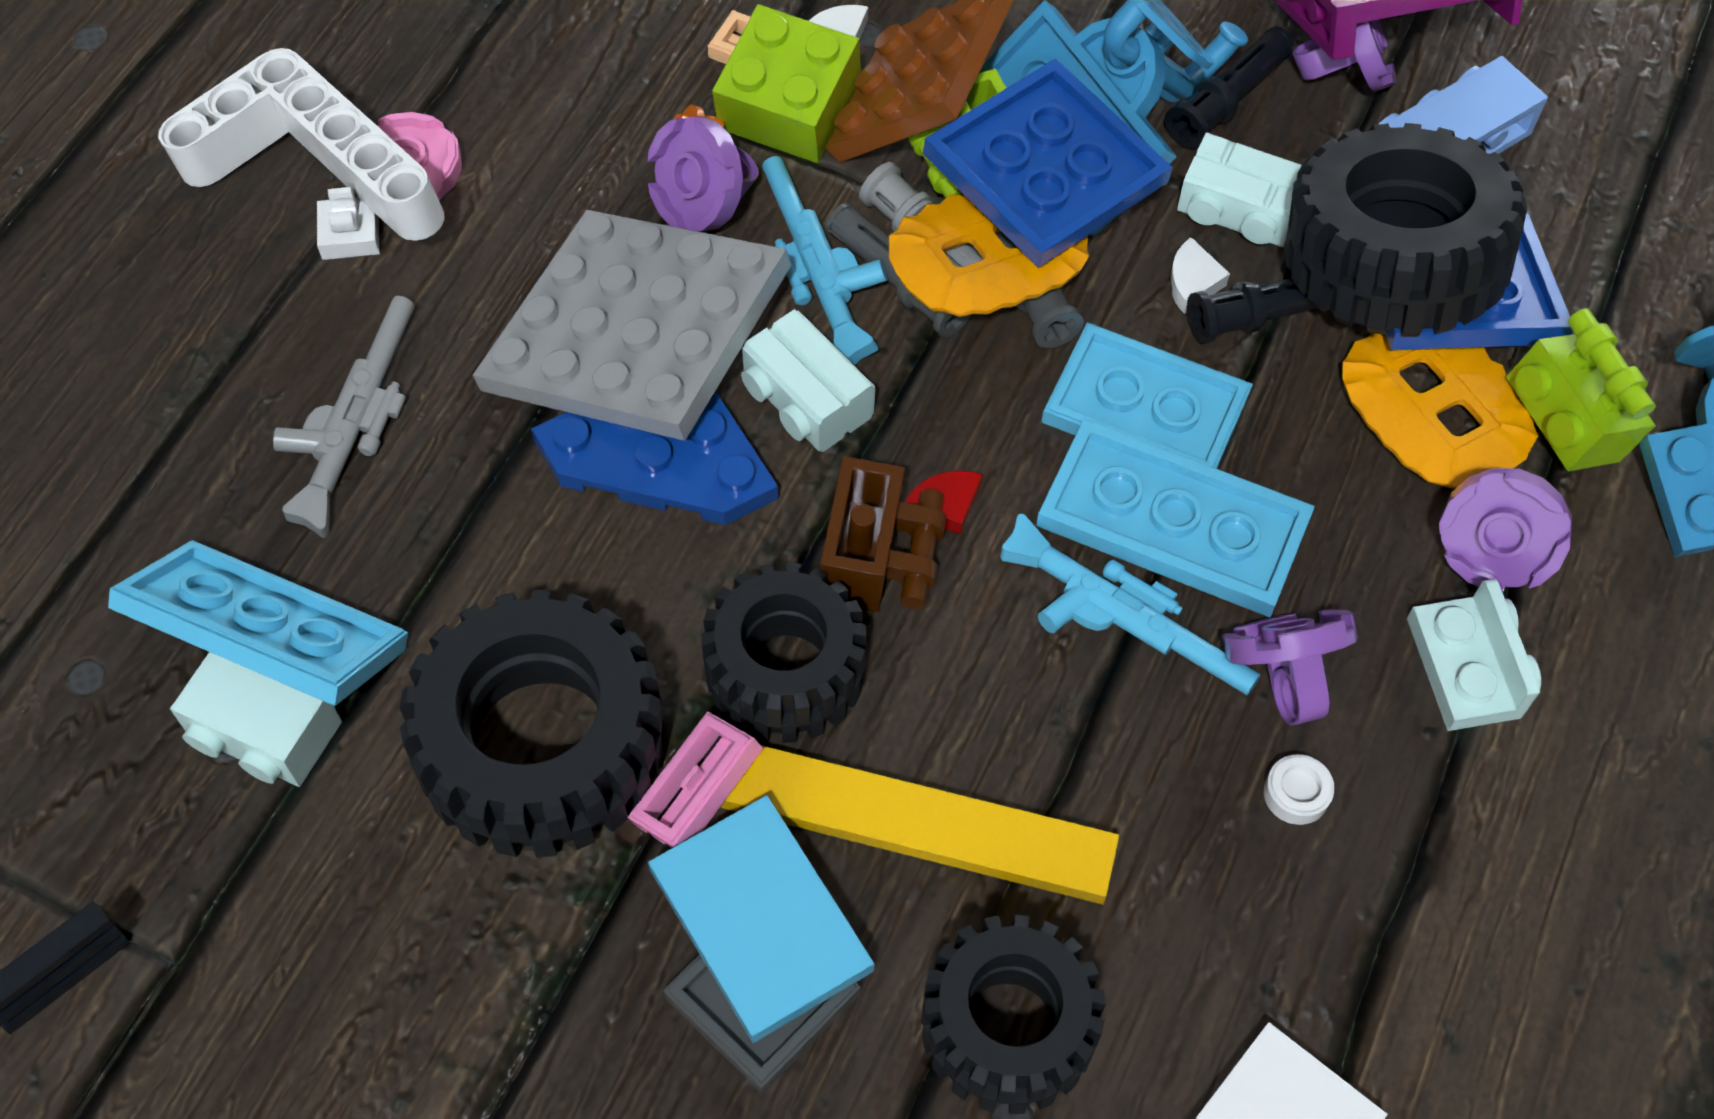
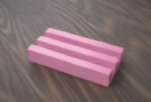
(703, 786)

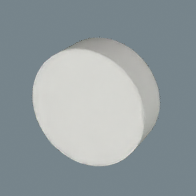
(1298, 789)

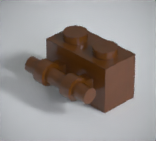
(862, 532)

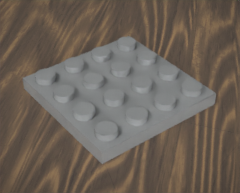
(634, 323)

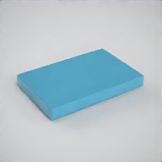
(1147, 396)
(761, 918)

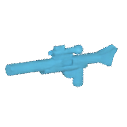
(831, 271)
(1132, 607)

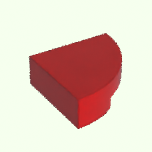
(959, 493)

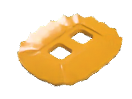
(994, 283)
(1409, 419)

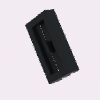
(57, 964)

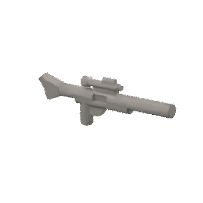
(334, 429)

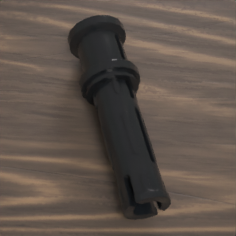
(1217, 98)
(1243, 308)

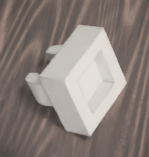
(346, 226)

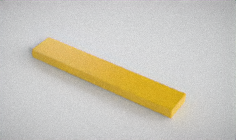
(931, 824)

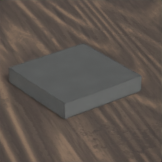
(762, 1063)

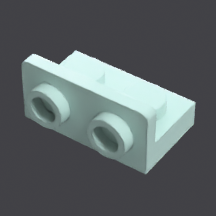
(1475, 658)

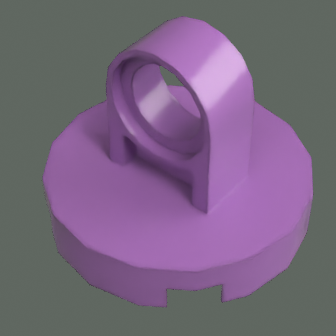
(1368, 52)
(698, 174)
(1506, 528)
(1294, 658)

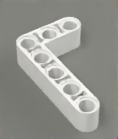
(287, 95)

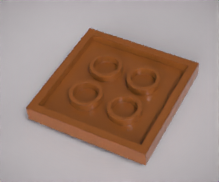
(917, 76)

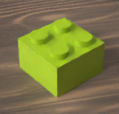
(787, 82)

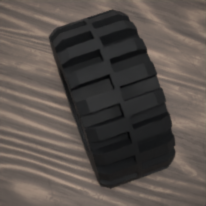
(1404, 229)
(520, 647)

